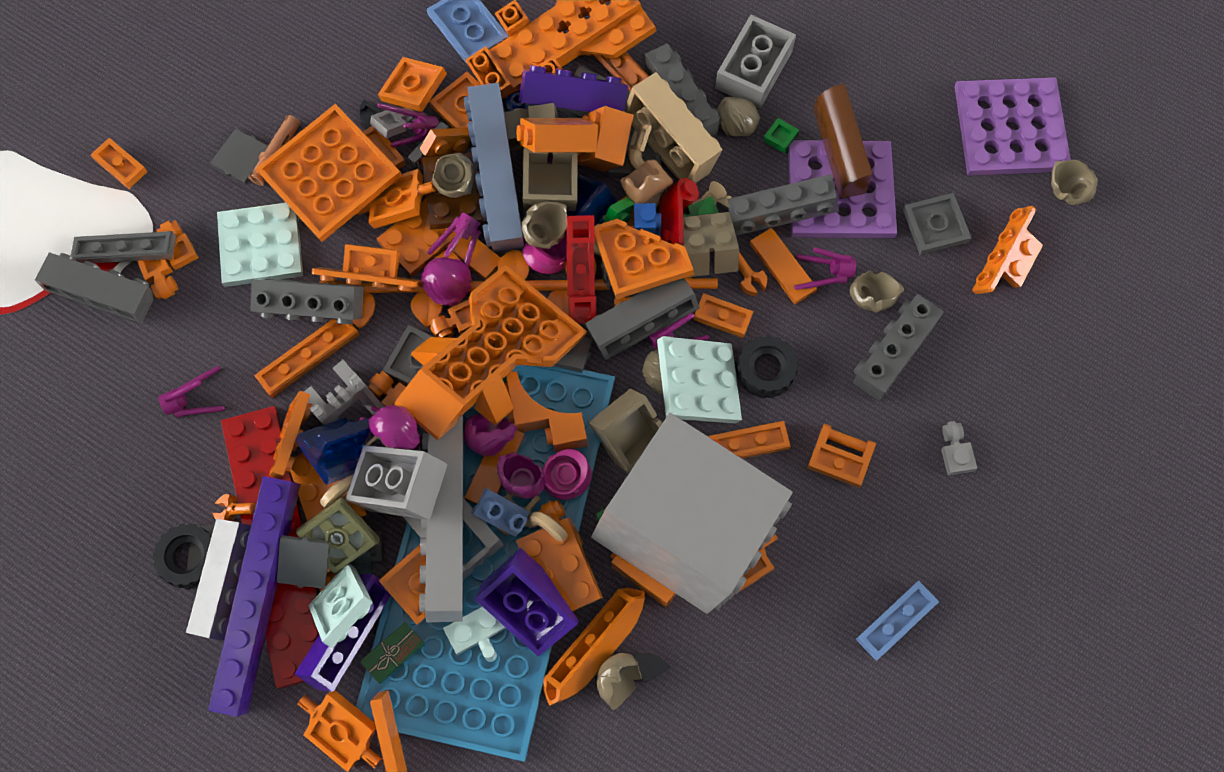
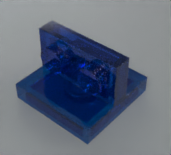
(334, 447)

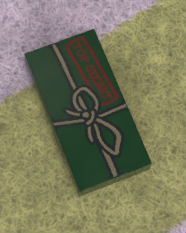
(392, 653)

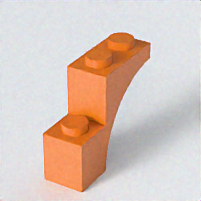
(565, 429)

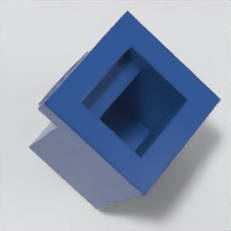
(647, 218)

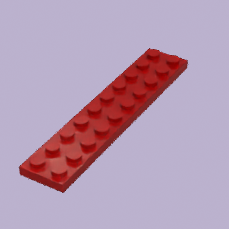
(291, 627)

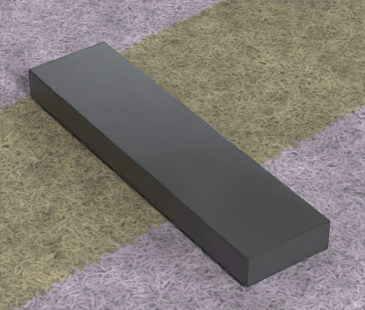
(124, 247)

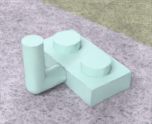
(474, 631)

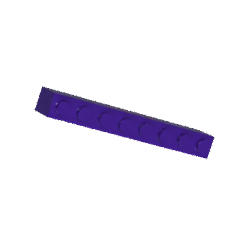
(253, 598)

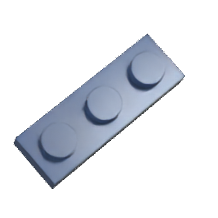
(897, 620)

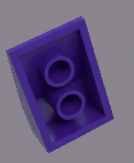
(526, 602)

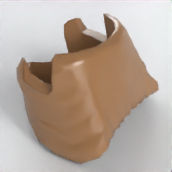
(646, 182)

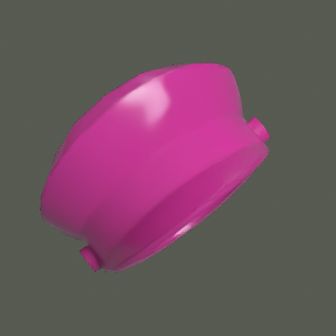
(544, 259)
(566, 474)

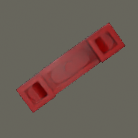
(580, 267)

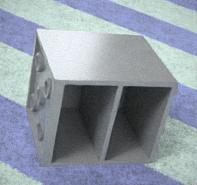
(693, 515)

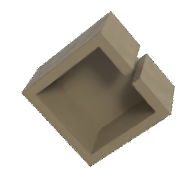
(549, 181)
(710, 234)
(624, 429)

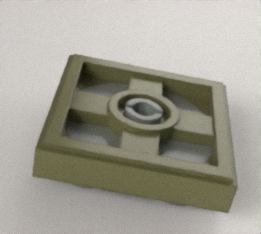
(344, 529)

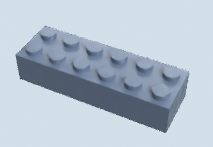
(494, 162)

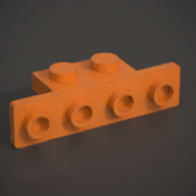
(1012, 254)
(371, 265)

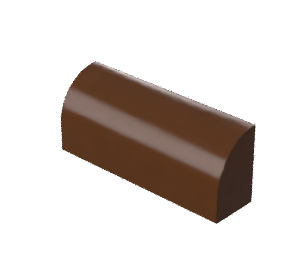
(843, 142)

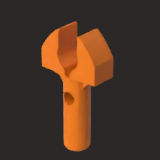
(749, 275)
(233, 507)

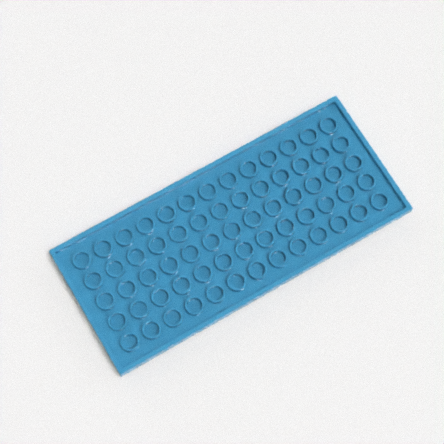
(465, 696)

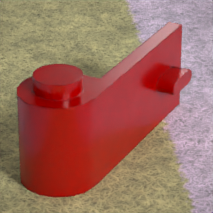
(672, 204)

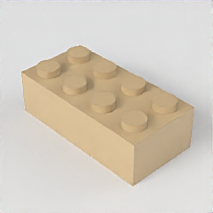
(675, 131)

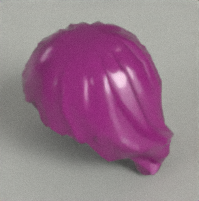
(446, 280)
(395, 427)
(485, 437)
(520, 476)

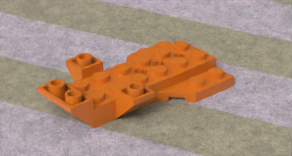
(542, 42)
(508, 329)

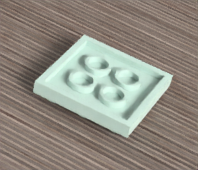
(259, 244)
(699, 380)

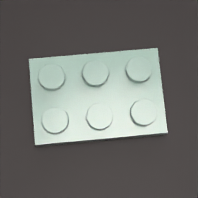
(340, 605)

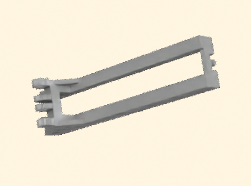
(358, 390)

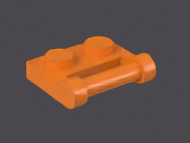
(837, 462)

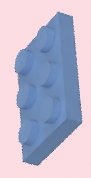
(467, 25)

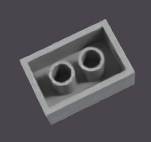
(755, 61)
(396, 482)

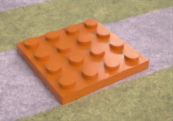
(328, 172)

